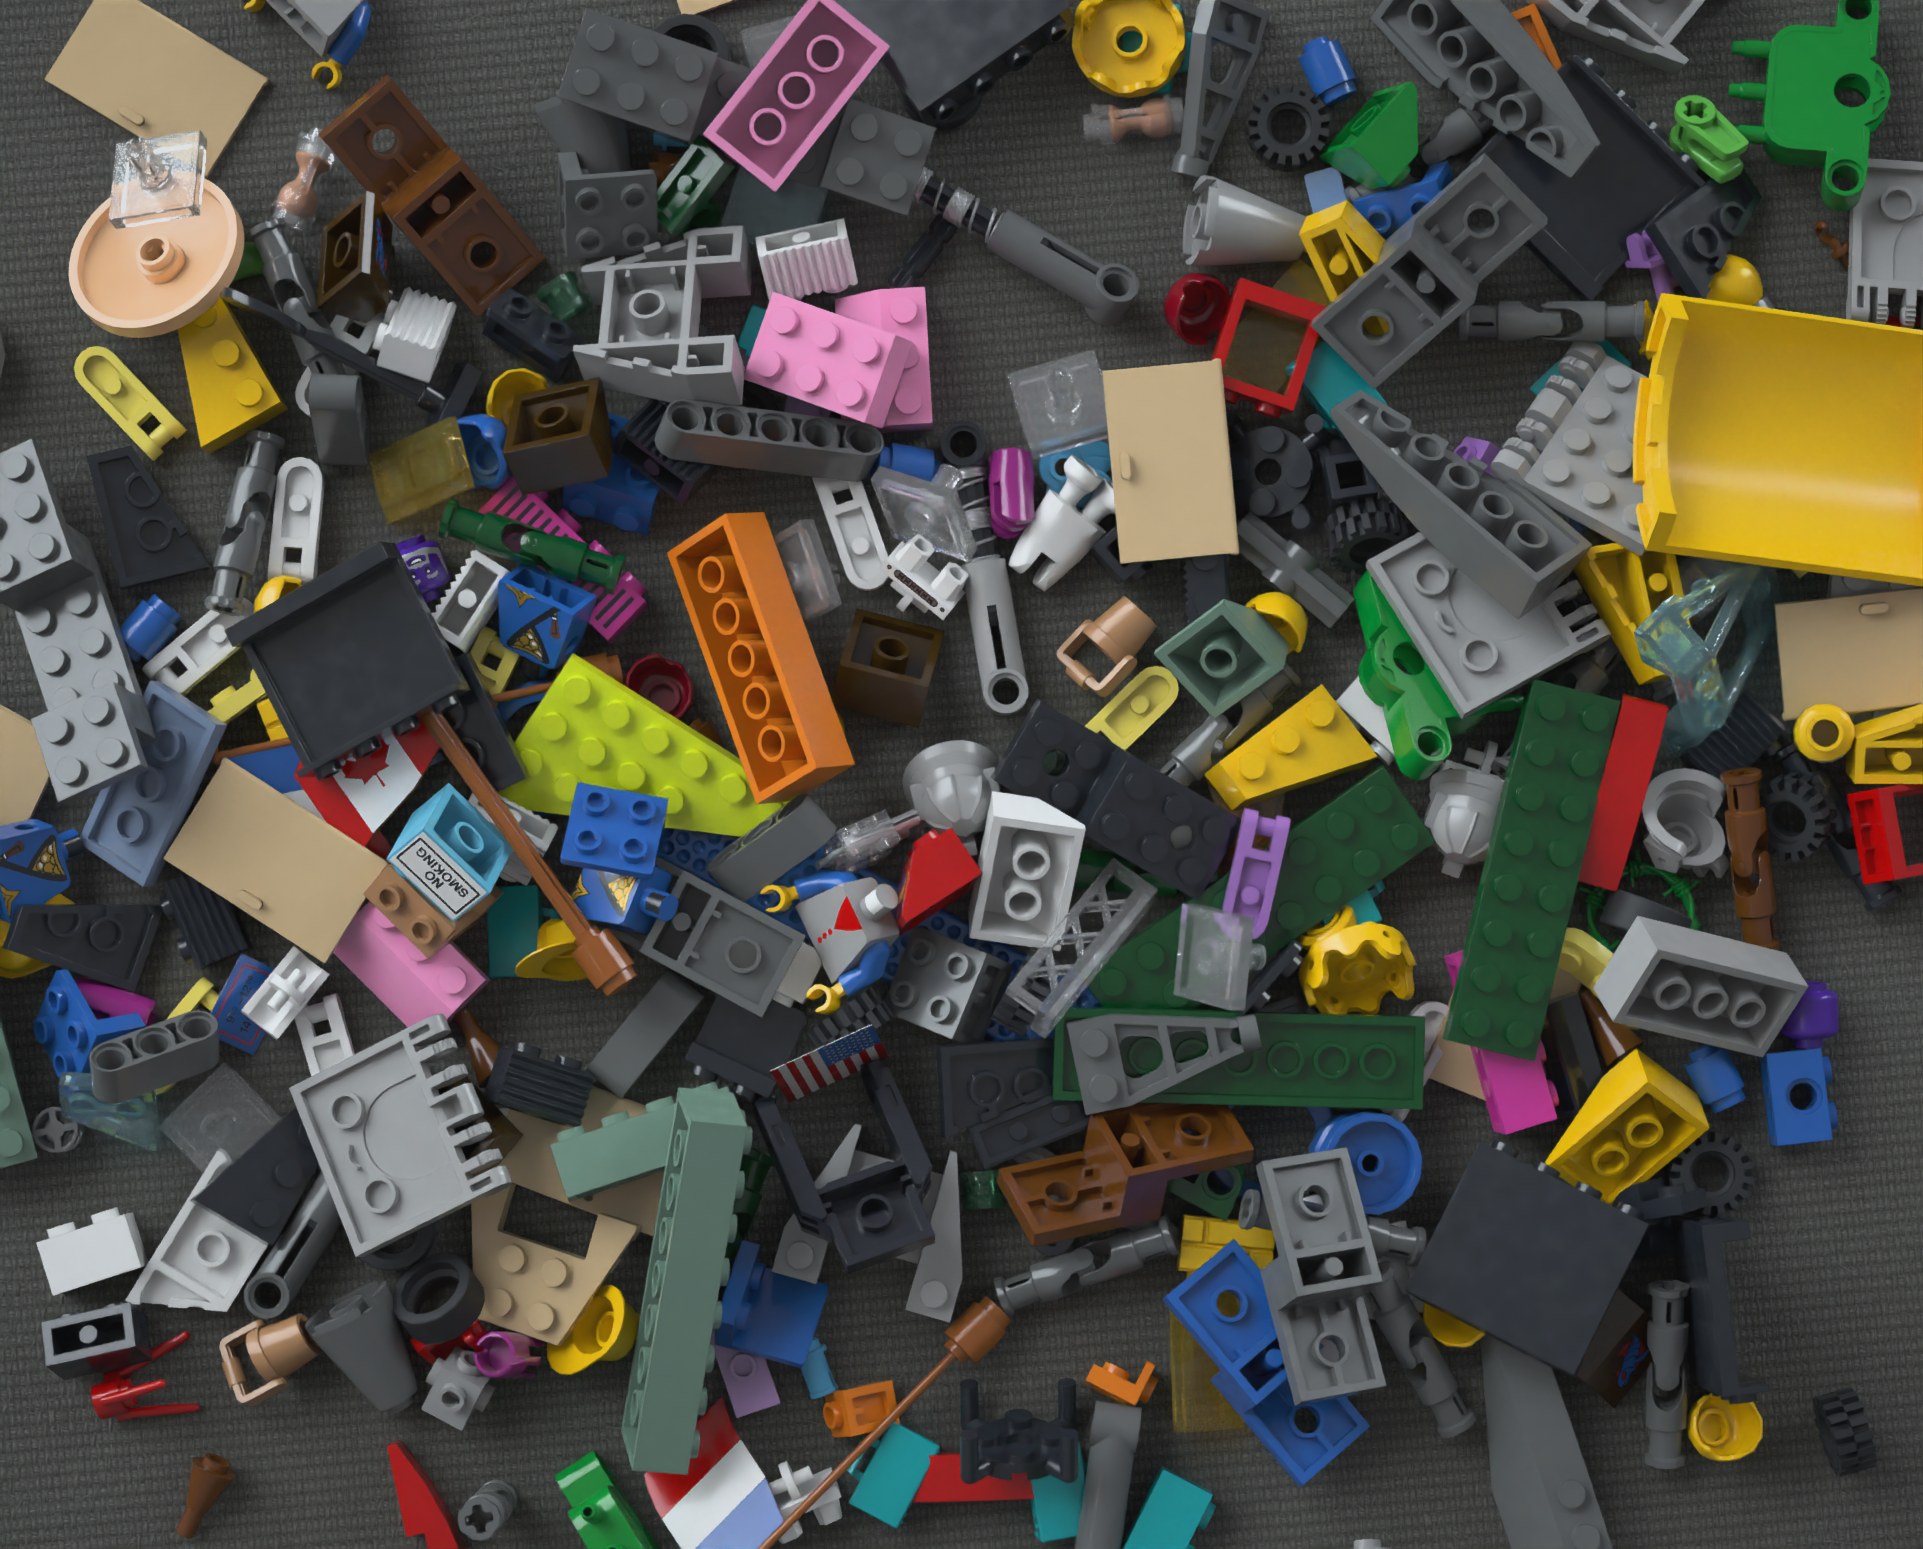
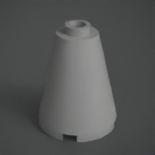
(1238, 227)

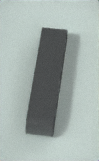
(768, 440)

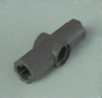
(1291, 570)

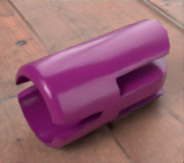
(1011, 491)
(111, 1001)
(507, 1355)

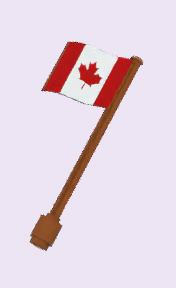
(376, 786)

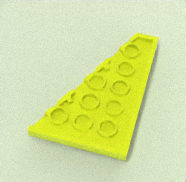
(616, 739)

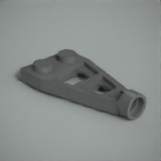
(1235, 26)
(1100, 1065)

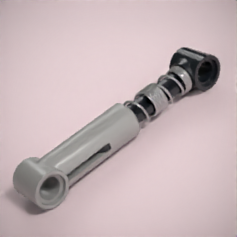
(988, 579)

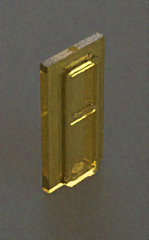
(1269, 343)
(421, 470)
(1195, 1399)

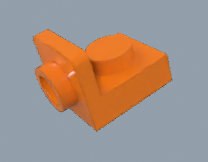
(1113, 1383)
(859, 1408)

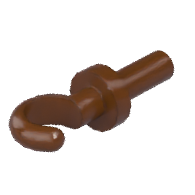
(1841, 250)

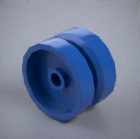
(1392, 1154)

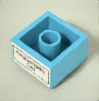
(450, 852)

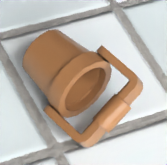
(1118, 635)
(275, 1352)

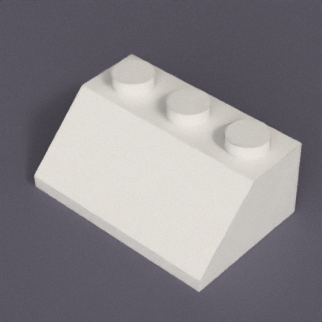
(1026, 869)

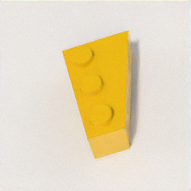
(1342, 250)
(225, 378)
(1626, 593)
(1888, 749)
(1294, 750)

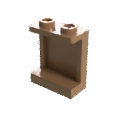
(417, 916)

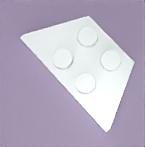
(200, 1257)

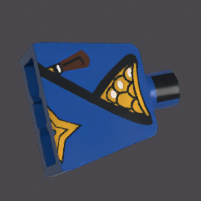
(542, 618)
(34, 863)
(624, 900)

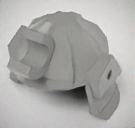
(952, 788)
(1462, 816)
(1683, 823)

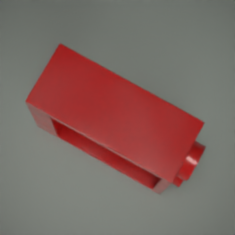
(1280, 305)
(1879, 833)

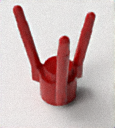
(117, 1396)

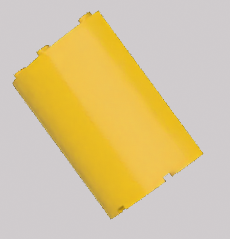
(1782, 440)

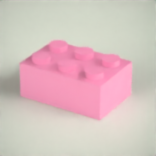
(827, 360)

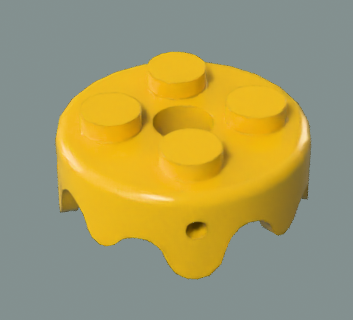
(1133, 73)
(1340, 987)

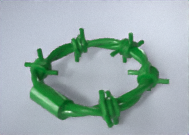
(1637, 868)

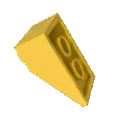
(1628, 1128)

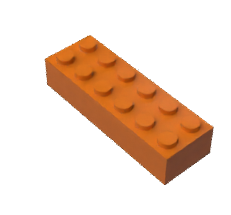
(760, 657)

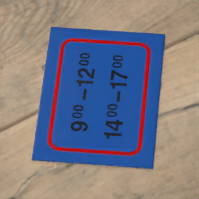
(240, 987)

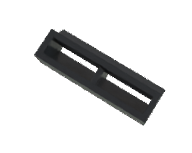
(1569, 1053)

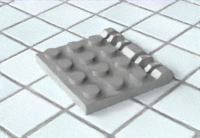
(1887, 242)
(1583, 444)
(1467, 635)
(392, 1136)

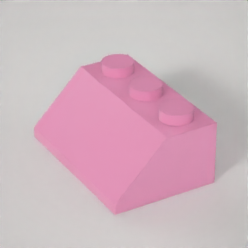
(905, 315)
(402, 974)

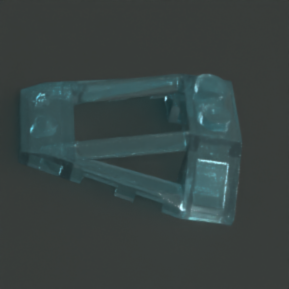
(1679, 652)

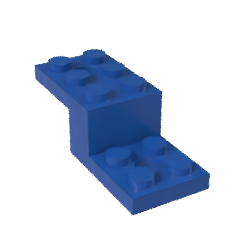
(1253, 1368)

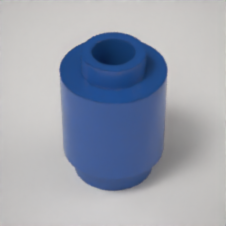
(1328, 70)
(908, 460)
(149, 628)
(1715, 1077)

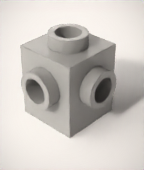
(457, 1389)

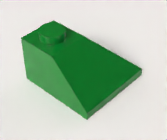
(1378, 139)

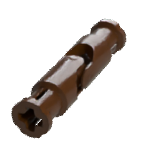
(1749, 855)

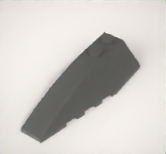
(1495, 69)
(1480, 524)
(1536, 1456)

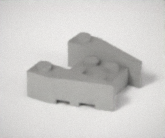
(1626, 26)
(654, 317)
(939, 1264)

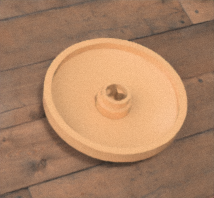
(156, 273)

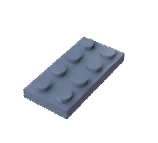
(142, 814)

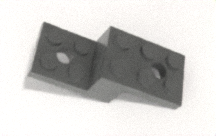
(1429, 271)
(702, 936)
(1321, 1276)

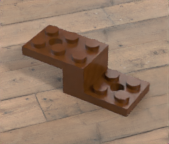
(432, 195)
(1122, 1169)

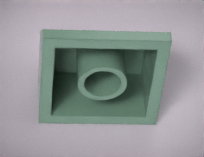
(1224, 655)

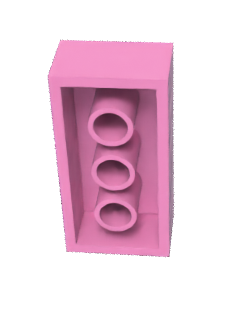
(795, 91)

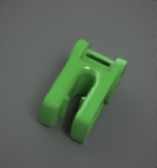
(1707, 138)

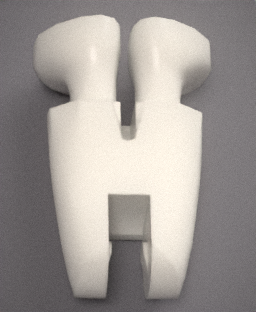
(1061, 529)

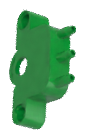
(1800, 110)
(1412, 703)
(601, 1508)

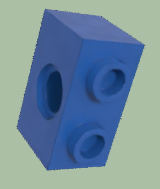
(1779, 1075)

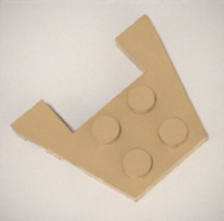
(536, 1284)

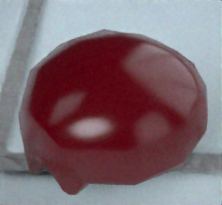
(1196, 307)
(662, 684)

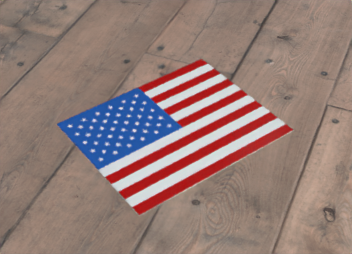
(828, 1063)

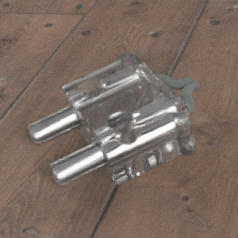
(866, 841)

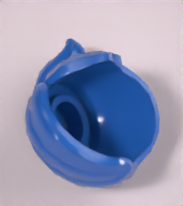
(484, 444)

